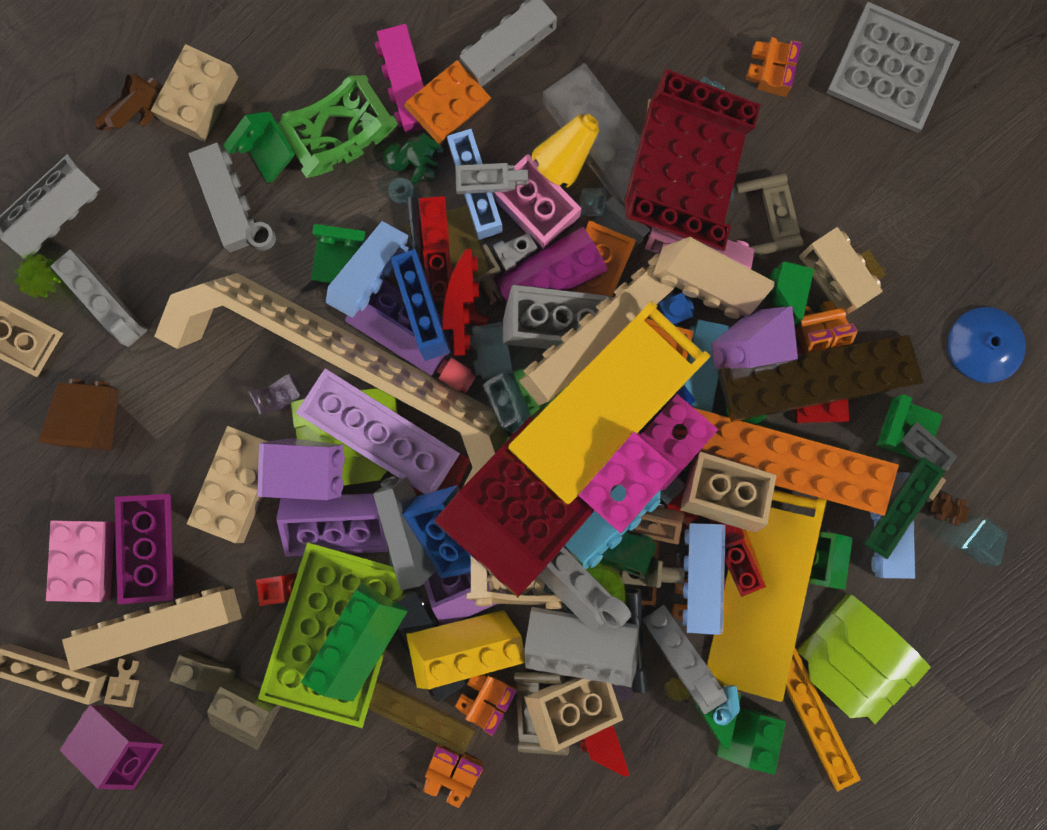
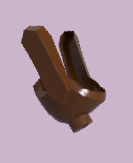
(136, 97)

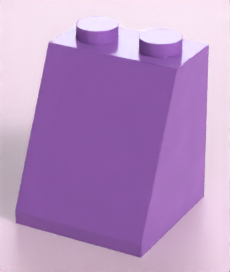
(757, 340)
(300, 469)

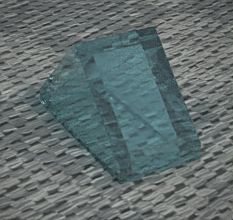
(987, 543)

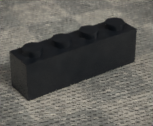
(418, 620)

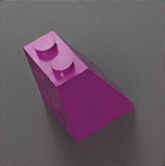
(110, 749)

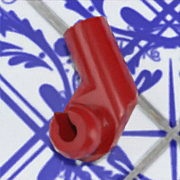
(475, 317)

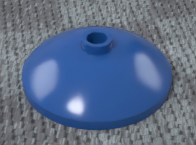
(972, 347)

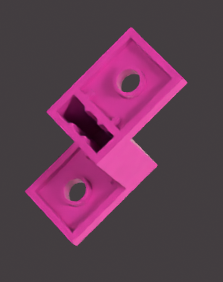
(647, 463)

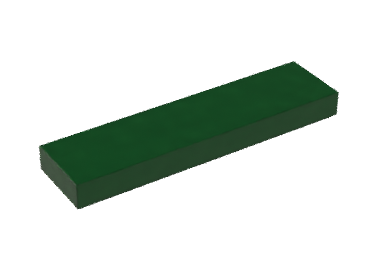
(904, 507)

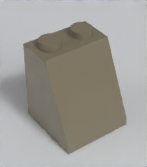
(241, 714)

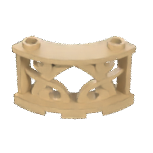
(486, 598)

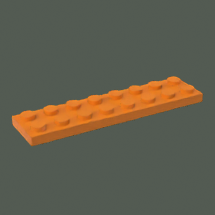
(805, 464)

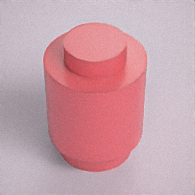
(456, 375)

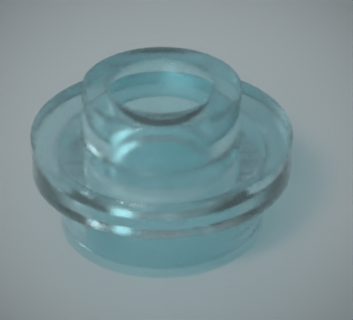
(400, 198)

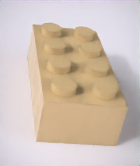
(230, 488)

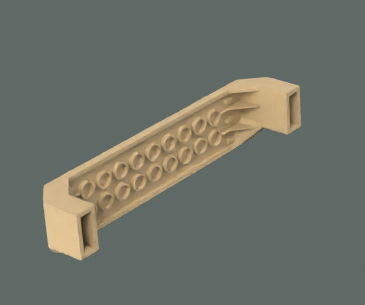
(191, 309)

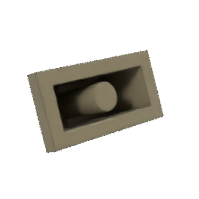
(201, 673)

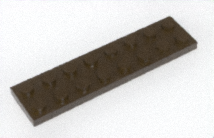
(821, 378)

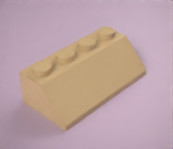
(712, 277)

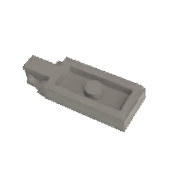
(488, 178)

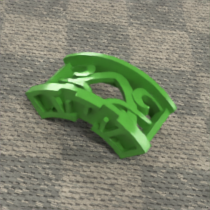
(373, 128)

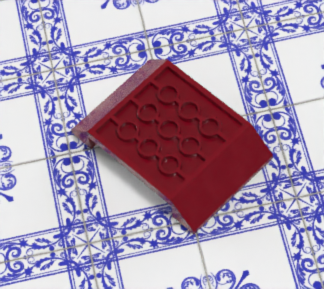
(689, 159)
(511, 519)

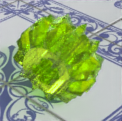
(27, 276)

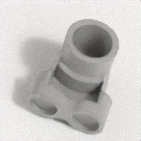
(510, 254)

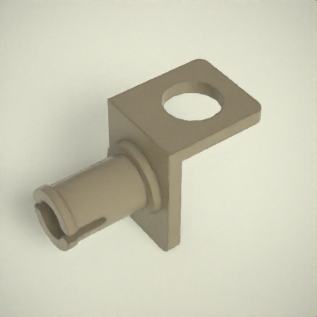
(487, 280)
(656, 575)

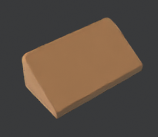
(661, 525)

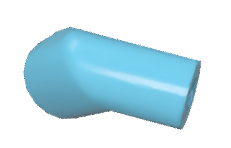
(729, 709)

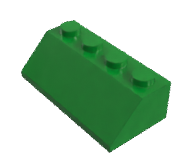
(354, 644)

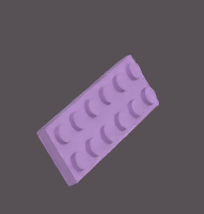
(377, 432)

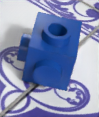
(676, 308)

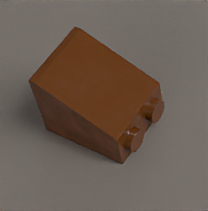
(81, 416)

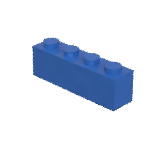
(420, 305)

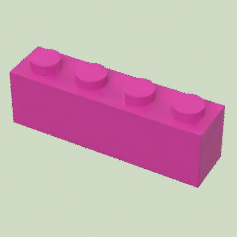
(402, 71)

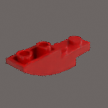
(436, 245)
(459, 292)
(742, 560)

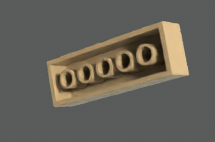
(146, 629)

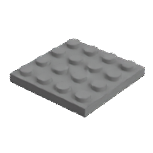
(893, 67)

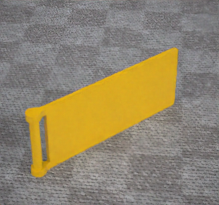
(606, 404)
(764, 625)

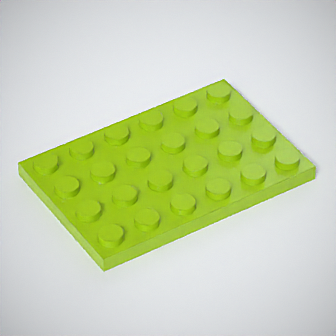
(316, 602)

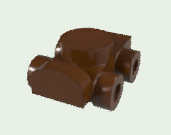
(945, 509)

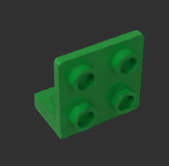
(264, 141)
(334, 250)
(900, 418)

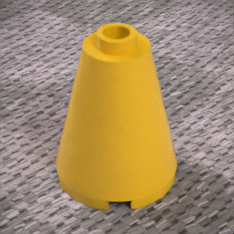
(566, 150)

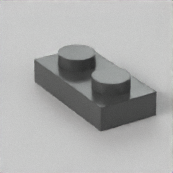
(923, 444)

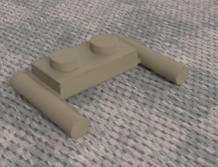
(779, 213)
(527, 684)

